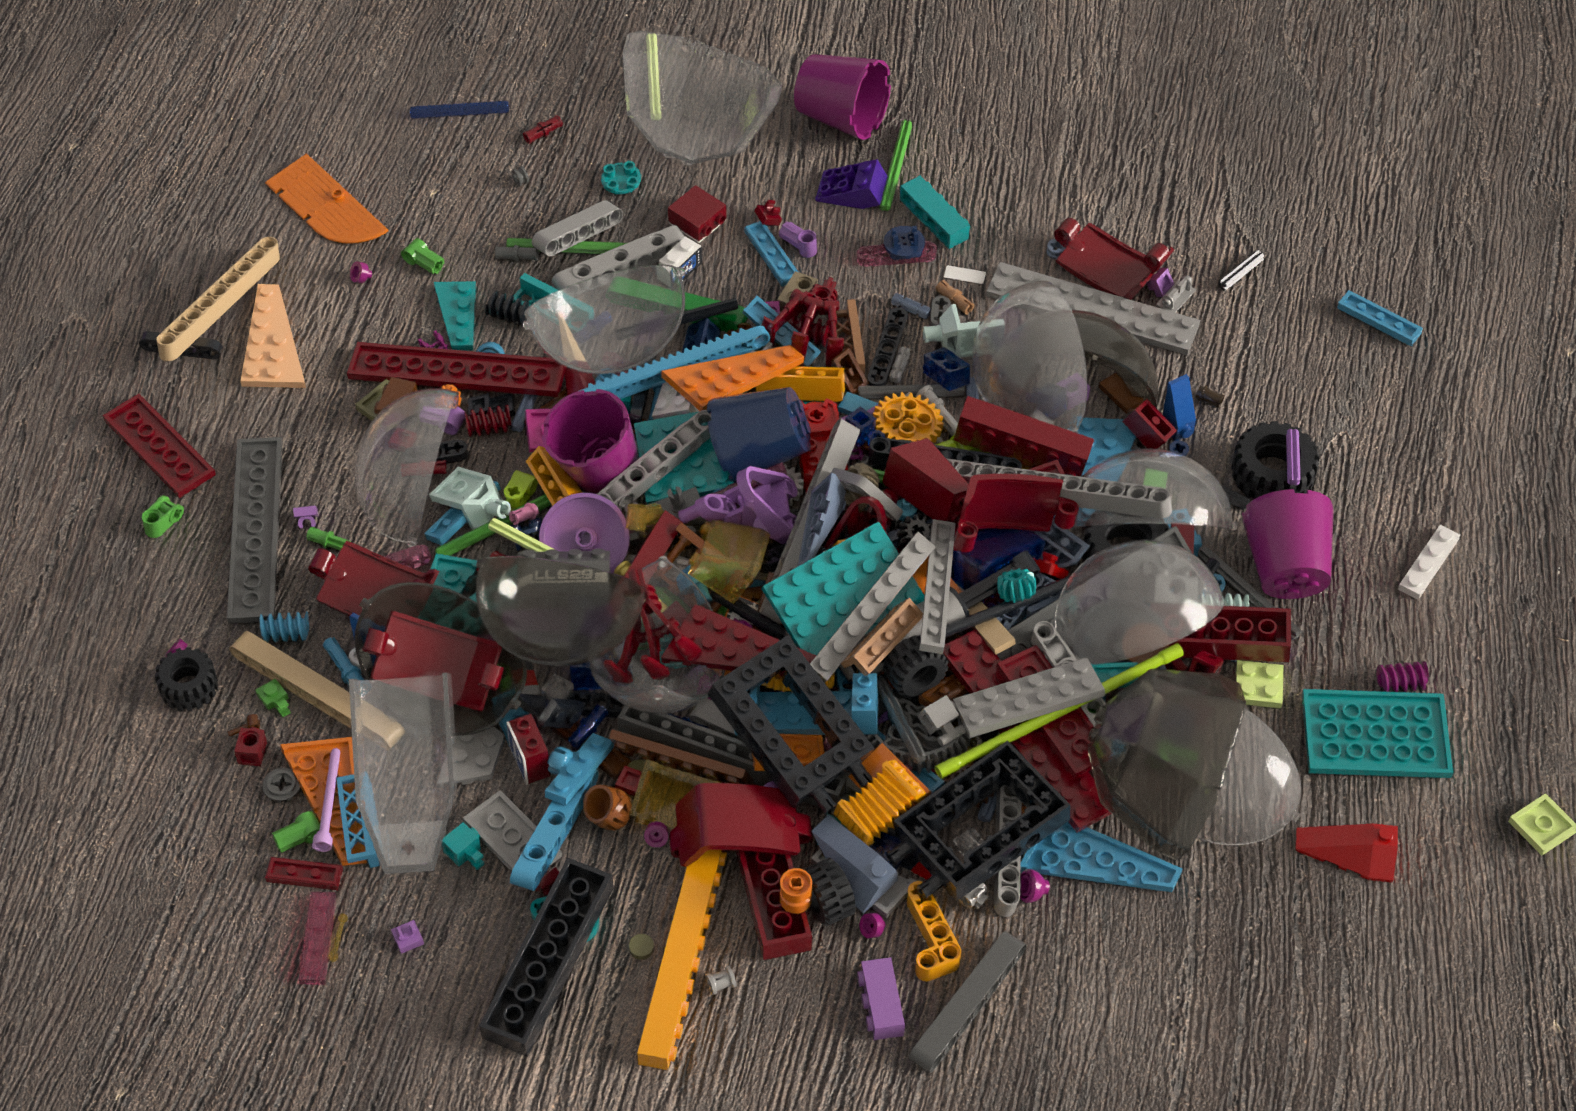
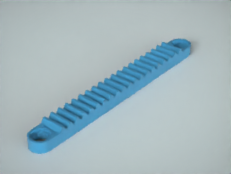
(650, 375)

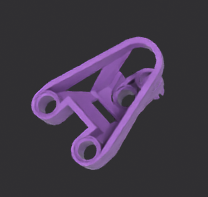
(759, 507)

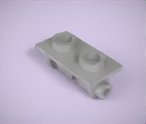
(1177, 295)

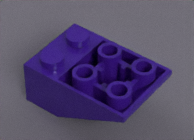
(853, 185)

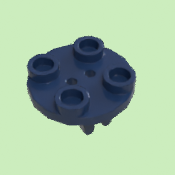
(904, 242)
(533, 527)

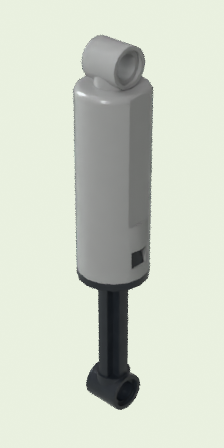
(960, 603)

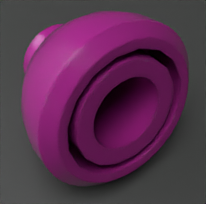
(1032, 886)

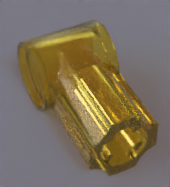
(641, 515)

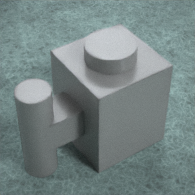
(939, 717)

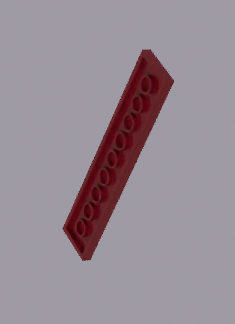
(457, 368)
(976, 670)

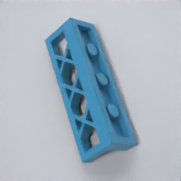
(370, 853)

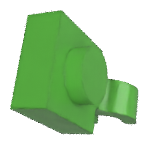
(275, 696)

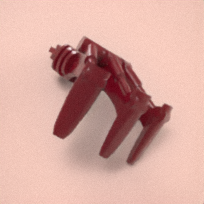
(818, 301)
(651, 664)

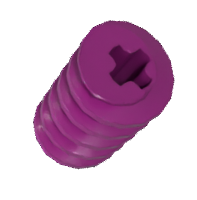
(1402, 676)

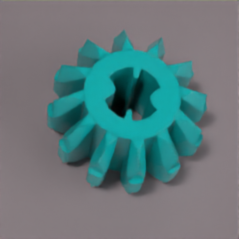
(1016, 585)

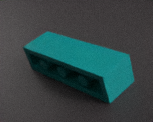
(934, 212)

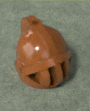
(607, 807)

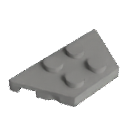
(478, 755)

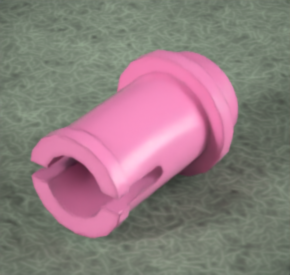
(527, 512)

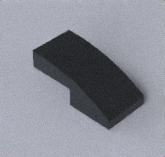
(484, 401)

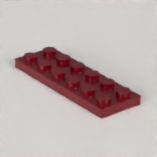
(159, 445)
(1066, 734)

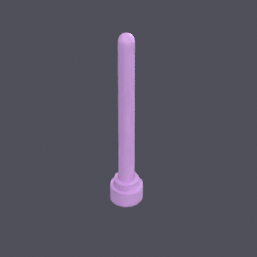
(322, 840)

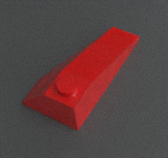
(1356, 847)

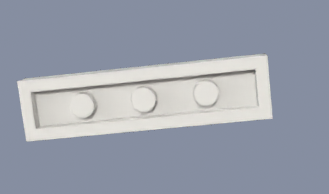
(1429, 562)

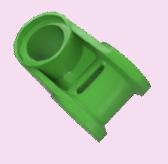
(161, 516)

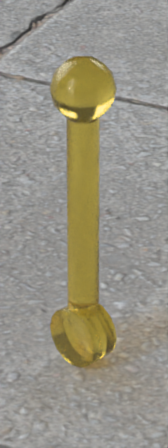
(333, 955)

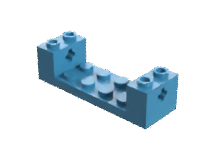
(791, 718)

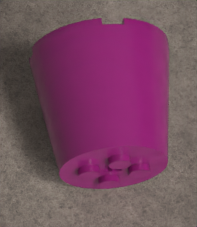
(843, 92)
(590, 438)
(1291, 542)

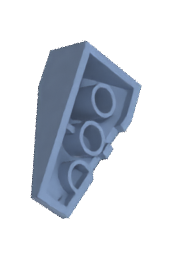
(824, 509)

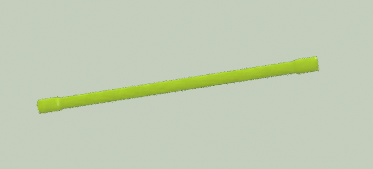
(956, 763)

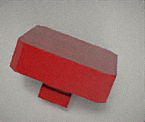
(1048, 566)

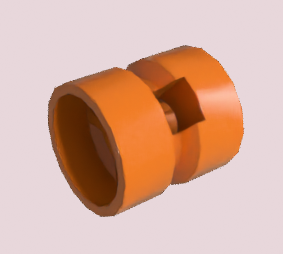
(796, 890)

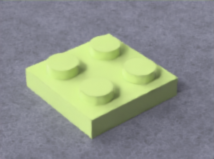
(1261, 683)
(1543, 824)

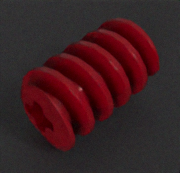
(817, 332)
(488, 421)

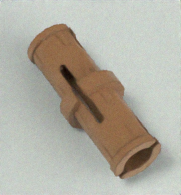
(955, 297)

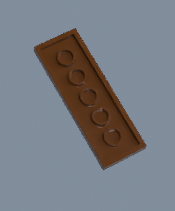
(676, 758)

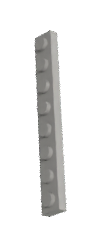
(937, 587)
(871, 606)

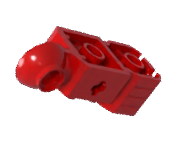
(821, 420)

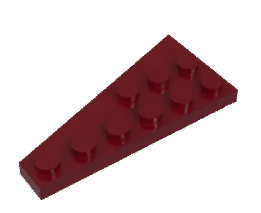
(722, 640)

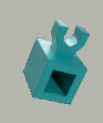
(463, 845)

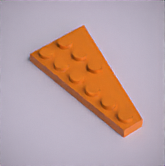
(730, 375)
(310, 767)

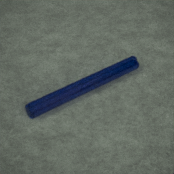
(459, 109)

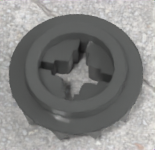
(274, 779)

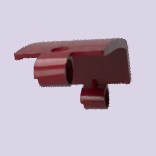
(1105, 260)
(1012, 503)
(359, 575)
(426, 649)
(736, 819)

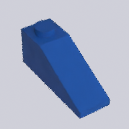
(1180, 407)

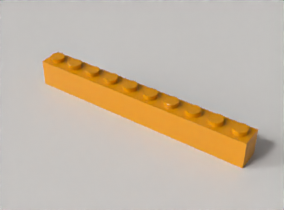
(680, 961)

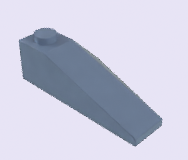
(864, 868)

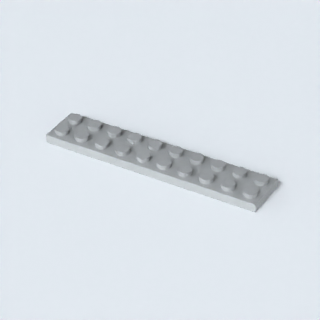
(1144, 321)

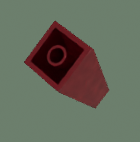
(926, 480)

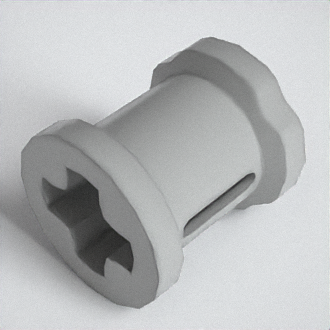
(720, 980)

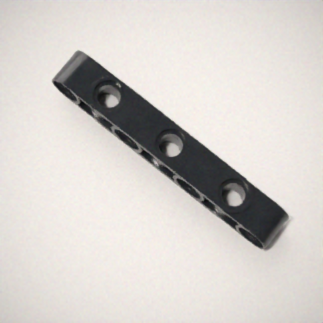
(880, 449)

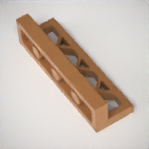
(853, 331)
(884, 637)

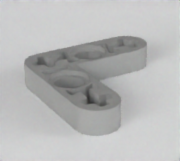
(861, 485)

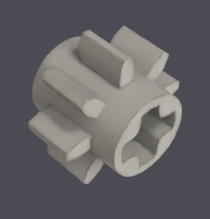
(975, 897)

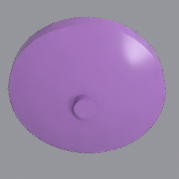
(587, 524)

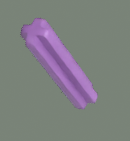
(1293, 457)

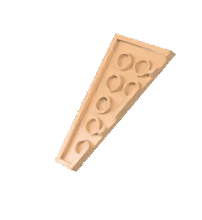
(270, 348)

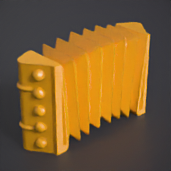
(880, 803)

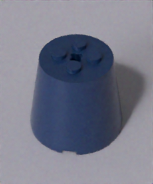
(758, 429)

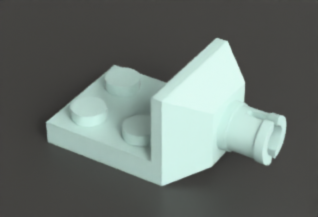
(951, 333)
(472, 494)

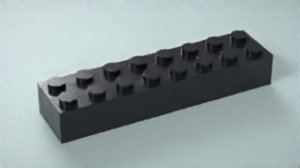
(546, 957)

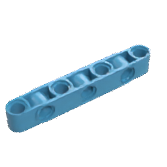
(548, 838)

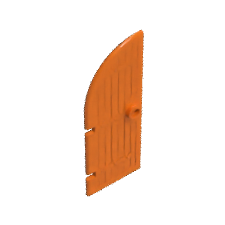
(331, 208)

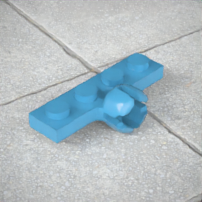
(575, 767)

